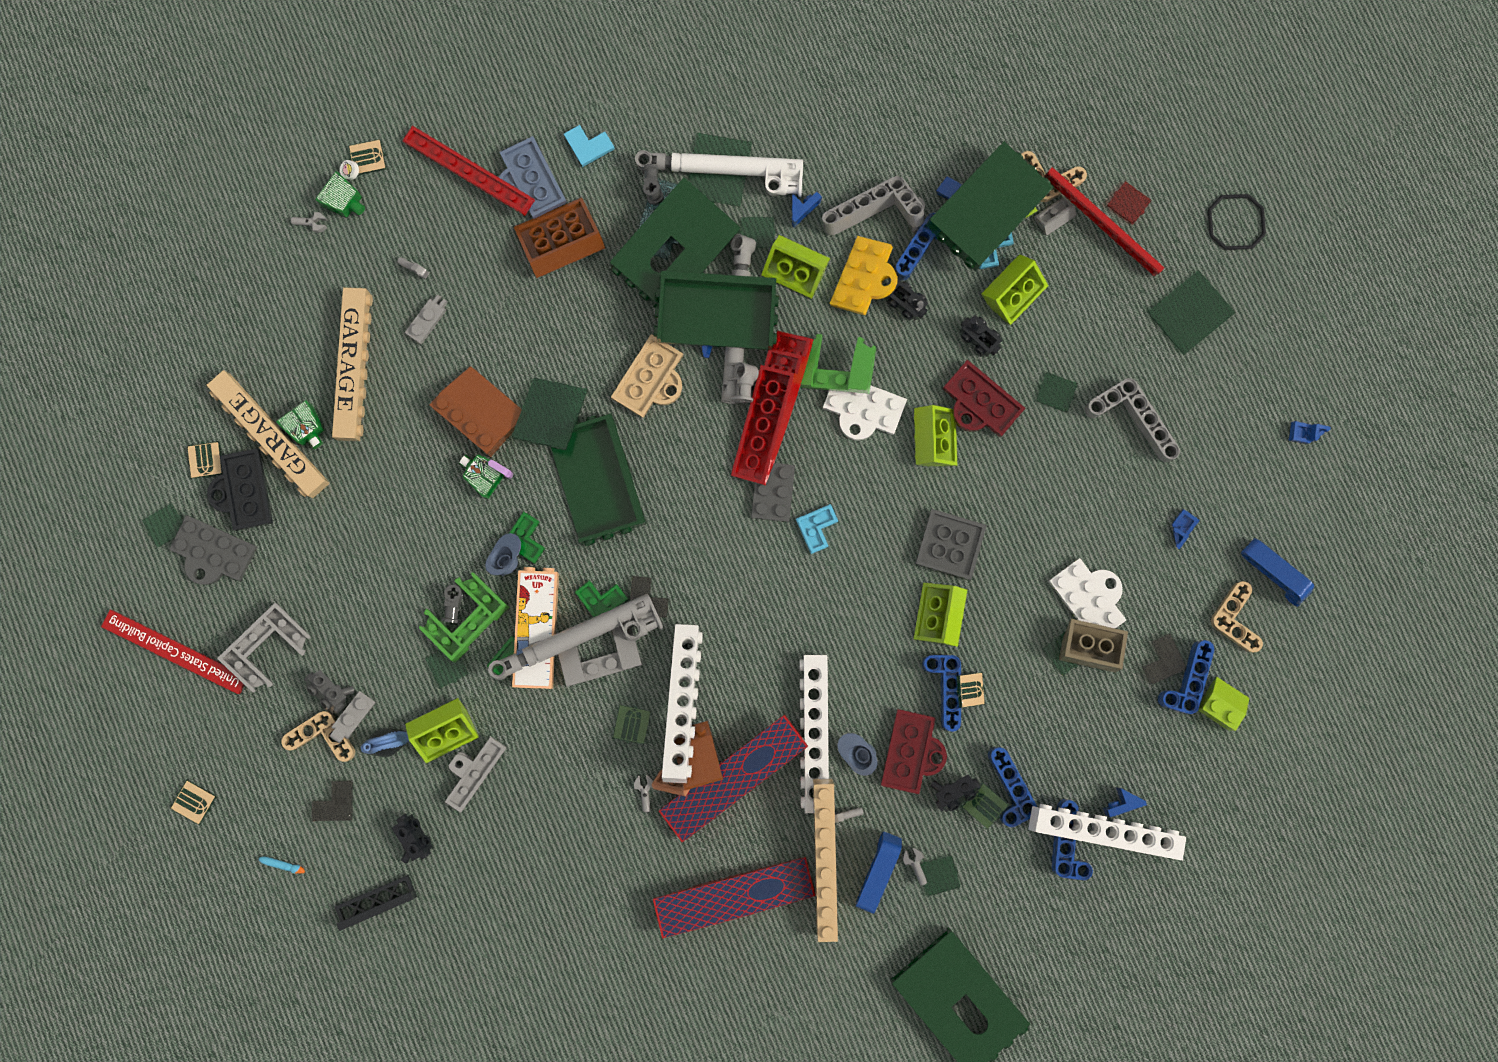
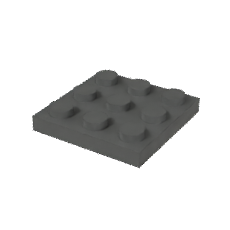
(951, 544)

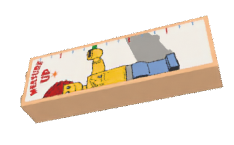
(535, 622)

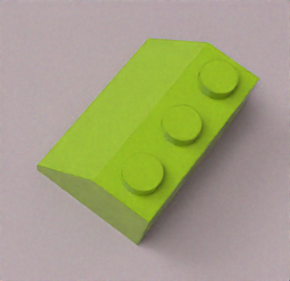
(795, 266)
(1015, 288)
(935, 436)
(940, 614)
(441, 730)

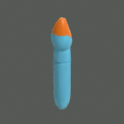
(296, 869)

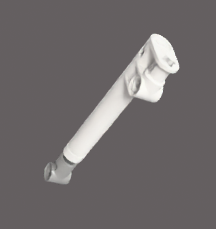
(783, 171)

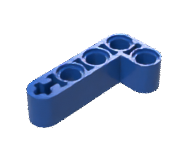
(916, 246)
(1279, 571)
(1190, 675)
(946, 693)
(1009, 784)
(887, 854)
(1068, 857)

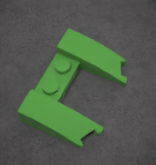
(855, 381)
(456, 643)

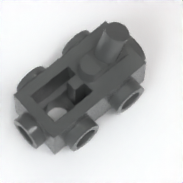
(329, 694)

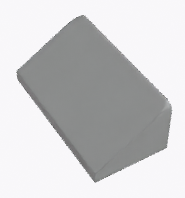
(1055, 215)

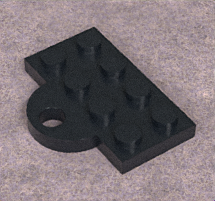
(243, 490)

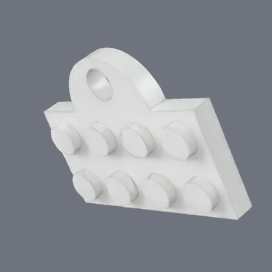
(868, 411)
(1088, 595)

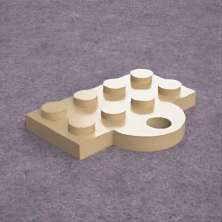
(649, 378)

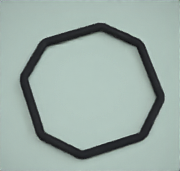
(1236, 196)

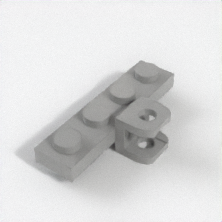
(473, 772)

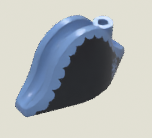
(385, 742)

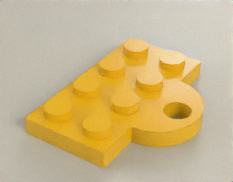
(864, 276)

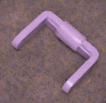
(506, 472)

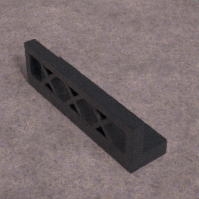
(373, 911)

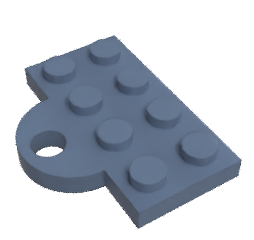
(531, 174)

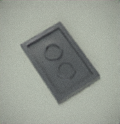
(774, 498)

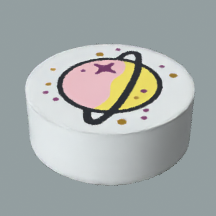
(349, 169)

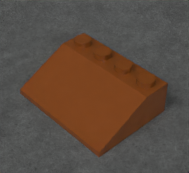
(559, 237)
(478, 410)

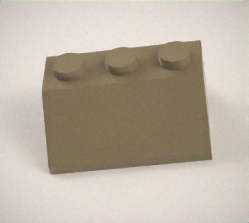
(1094, 646)

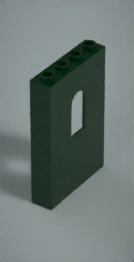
(688, 219)
(939, 980)

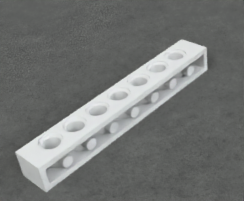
(683, 635)
(819, 663)
(1172, 847)

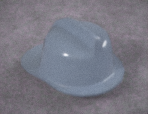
(504, 555)
(858, 754)

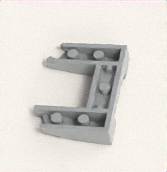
(236, 655)
(579, 672)

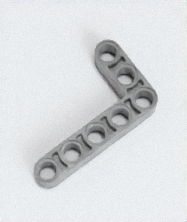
(873, 201)
(1138, 415)

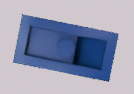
(801, 210)
(1128, 803)

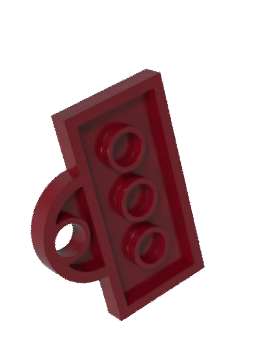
(982, 401)
(911, 752)

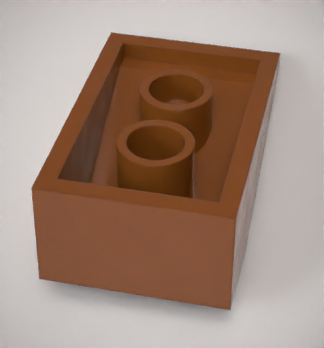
(704, 761)

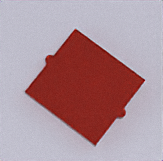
(1129, 203)

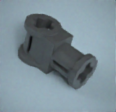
(652, 185)
(452, 605)

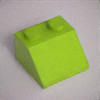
(1224, 704)

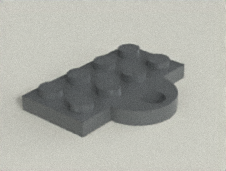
(212, 551)

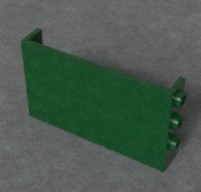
(989, 206)
(716, 310)
(598, 481)

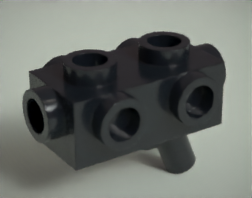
(911, 304)
(976, 331)
(954, 794)
(412, 838)

